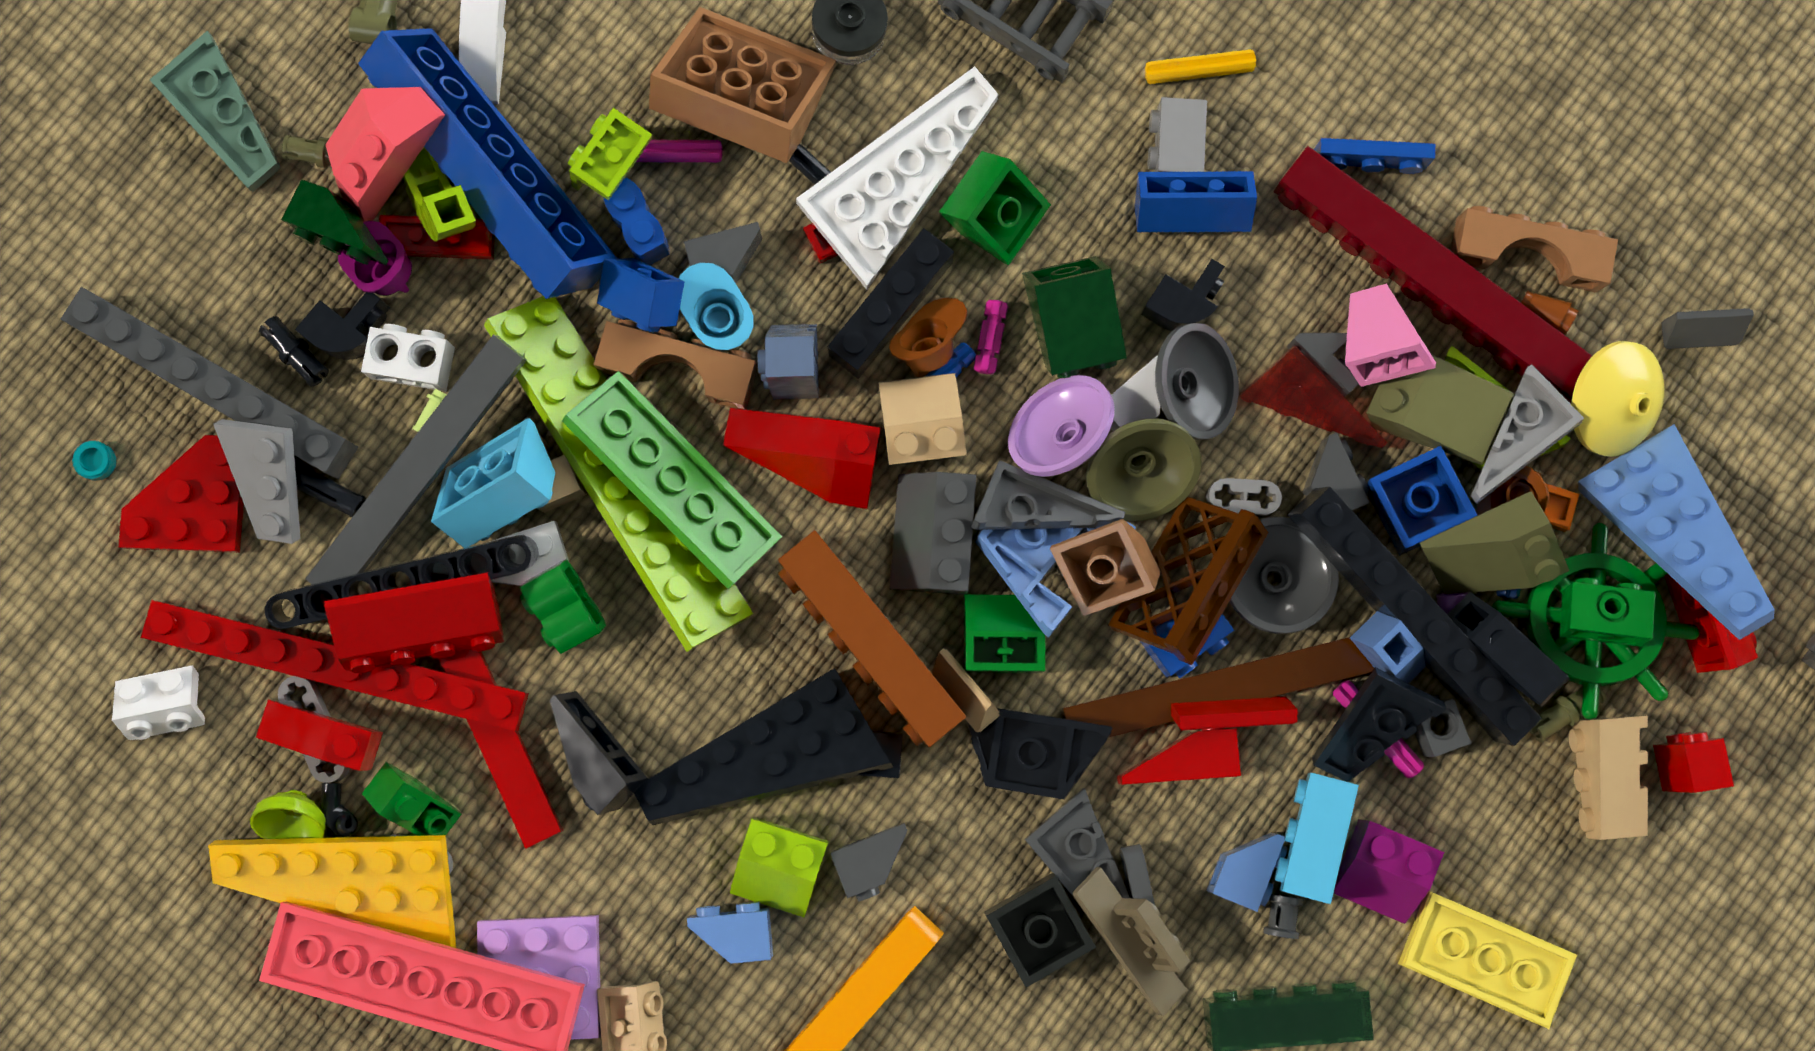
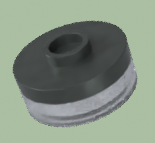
(849, 29)

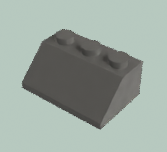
(933, 532)

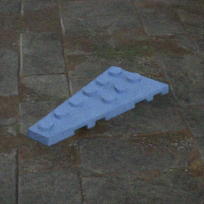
(1672, 516)

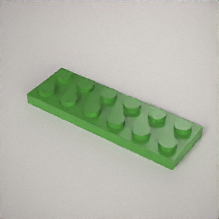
(672, 479)

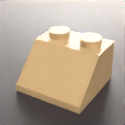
(922, 418)

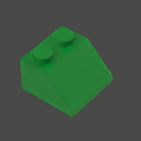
(995, 206)

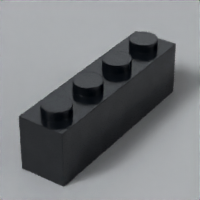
(890, 303)

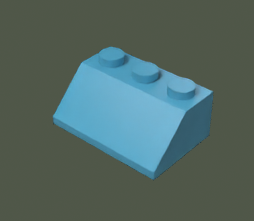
(494, 485)
(1317, 837)

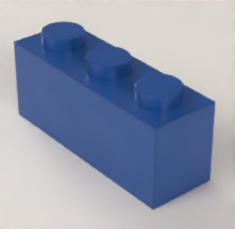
(1195, 201)

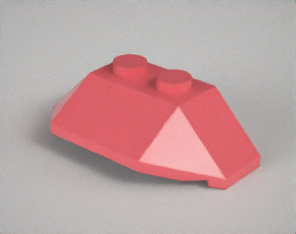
(379, 144)

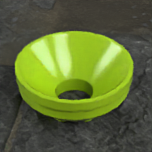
(288, 816)

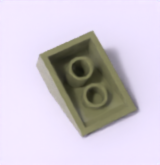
(1442, 409)
(1497, 550)

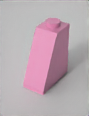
(1382, 339)

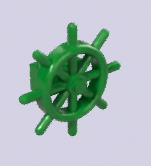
(1601, 613)

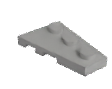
(265, 476)

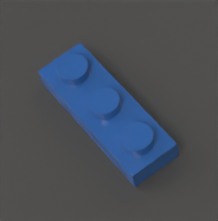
(1377, 155)

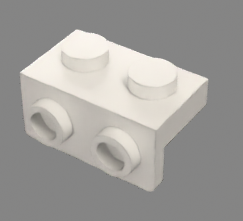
(157, 703)

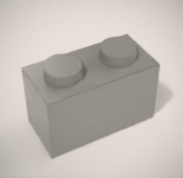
(1179, 135)

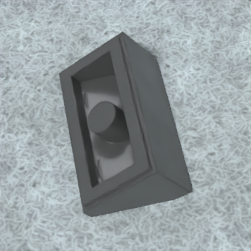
(1706, 328)

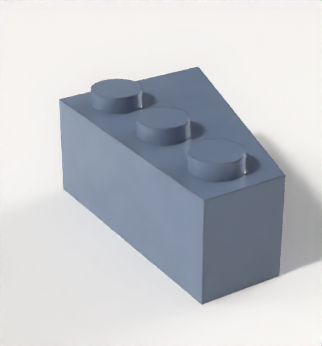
(790, 361)

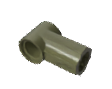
(371, 19)

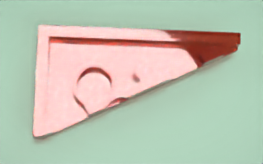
(1301, 390)

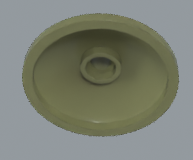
(1152, 481)

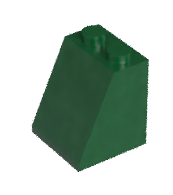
(1075, 316)

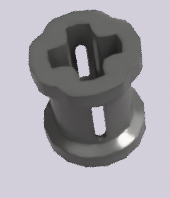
(1283, 916)

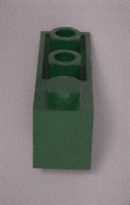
(326, 217)

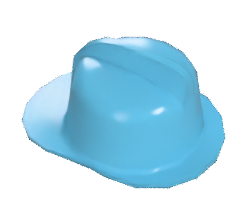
(715, 307)

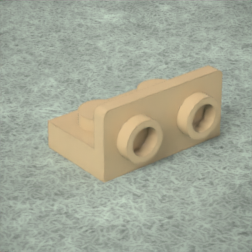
(631, 1017)

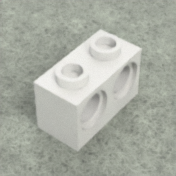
(406, 365)

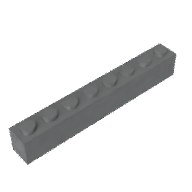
(205, 380)

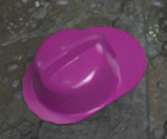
(376, 277)

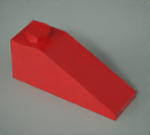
(319, 736)
(1192, 757)

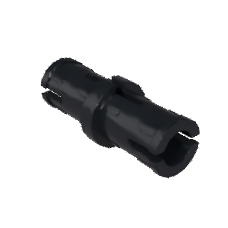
(293, 351)

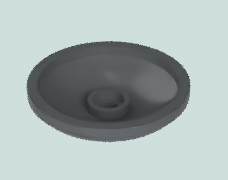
(1197, 380)
(1304, 584)

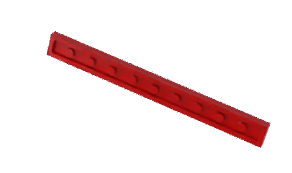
(319, 663)

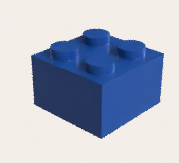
(1419, 500)

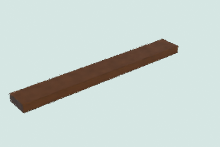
(1243, 681)

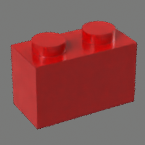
(1693, 763)

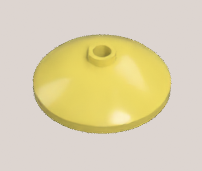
(1618, 397)

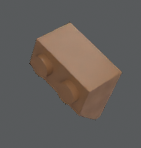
(1106, 566)

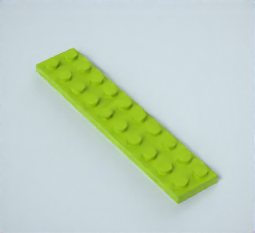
(556, 380)

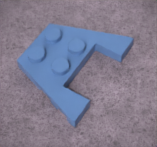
(1023, 562)

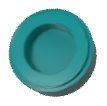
(94, 460)

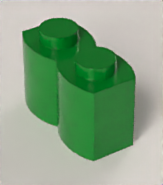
(562, 607)

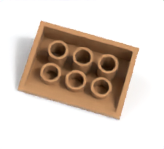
(740, 84)

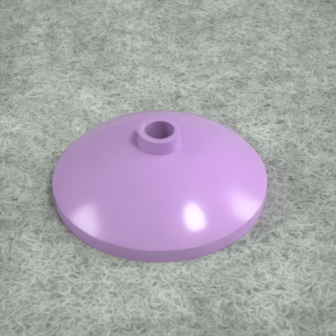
(1061, 426)

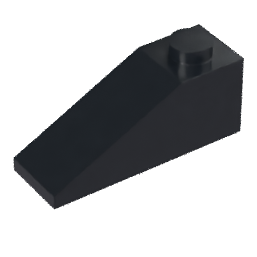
(595, 759)

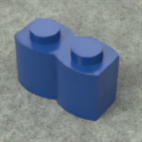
(637, 224)

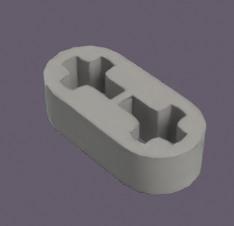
(1243, 488)

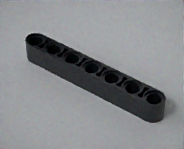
(420, 571)

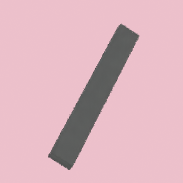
(420, 462)

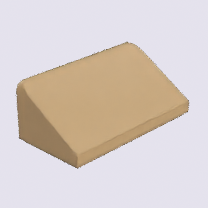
(964, 691)

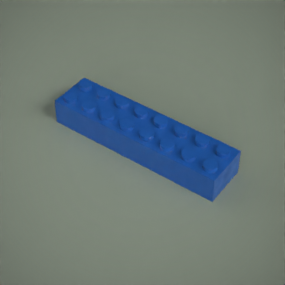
(492, 165)

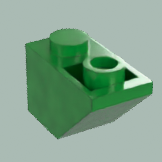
(409, 803)

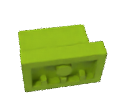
(609, 154)

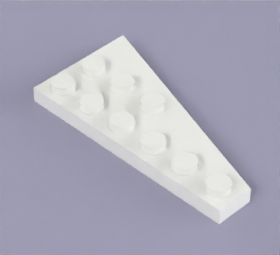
(884, 187)

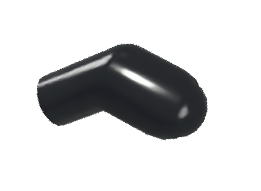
(337, 816)

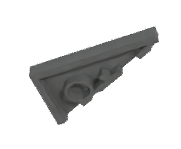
(1032, 502)

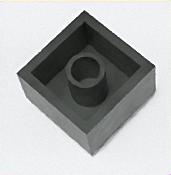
(1039, 929)

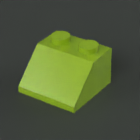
(778, 867)

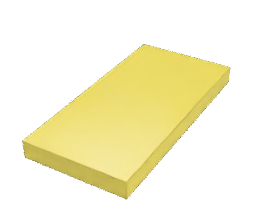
(1487, 959)

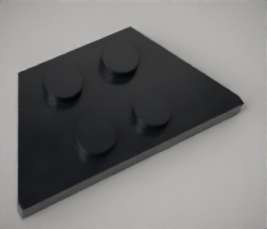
(1036, 752)

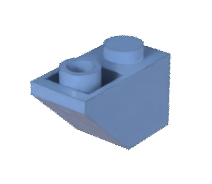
(1390, 647)
(1245, 871)
(736, 934)

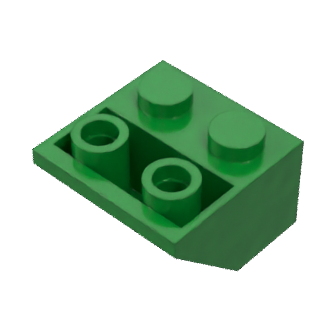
(1001, 636)

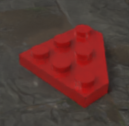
(187, 506)

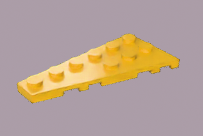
(373, 880)

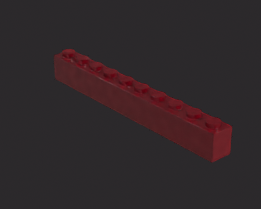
(1429, 272)

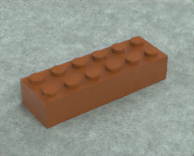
(871, 639)

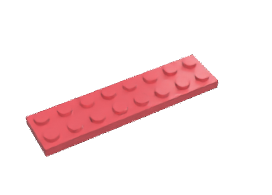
(420, 982)

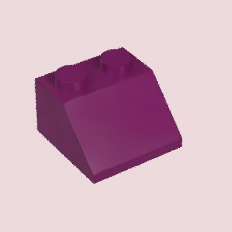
(1386, 871)

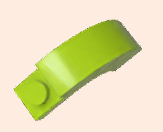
(438, 205)

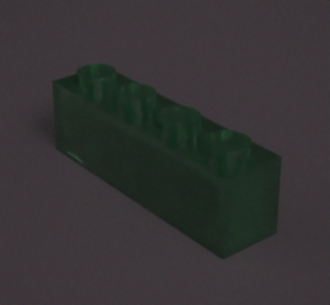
(1288, 1017)

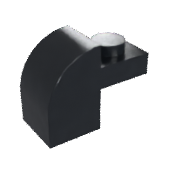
(1178, 305)
(345, 336)

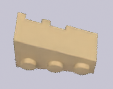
(1610, 777)

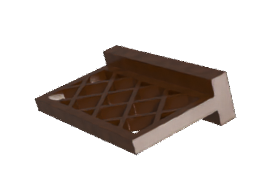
(1211, 586)

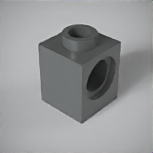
(1452, 736)

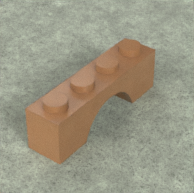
(1579, 258)
(632, 352)

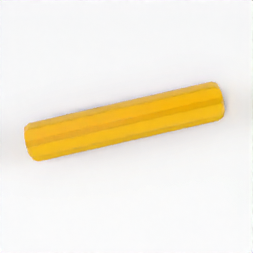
(1200, 66)

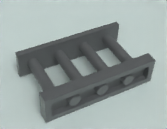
(1046, 63)

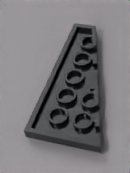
(781, 750)

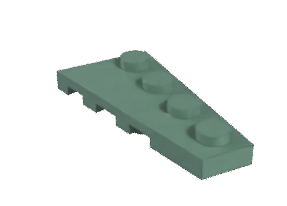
(214, 105)

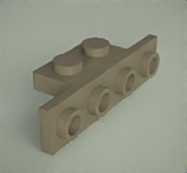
(1136, 938)

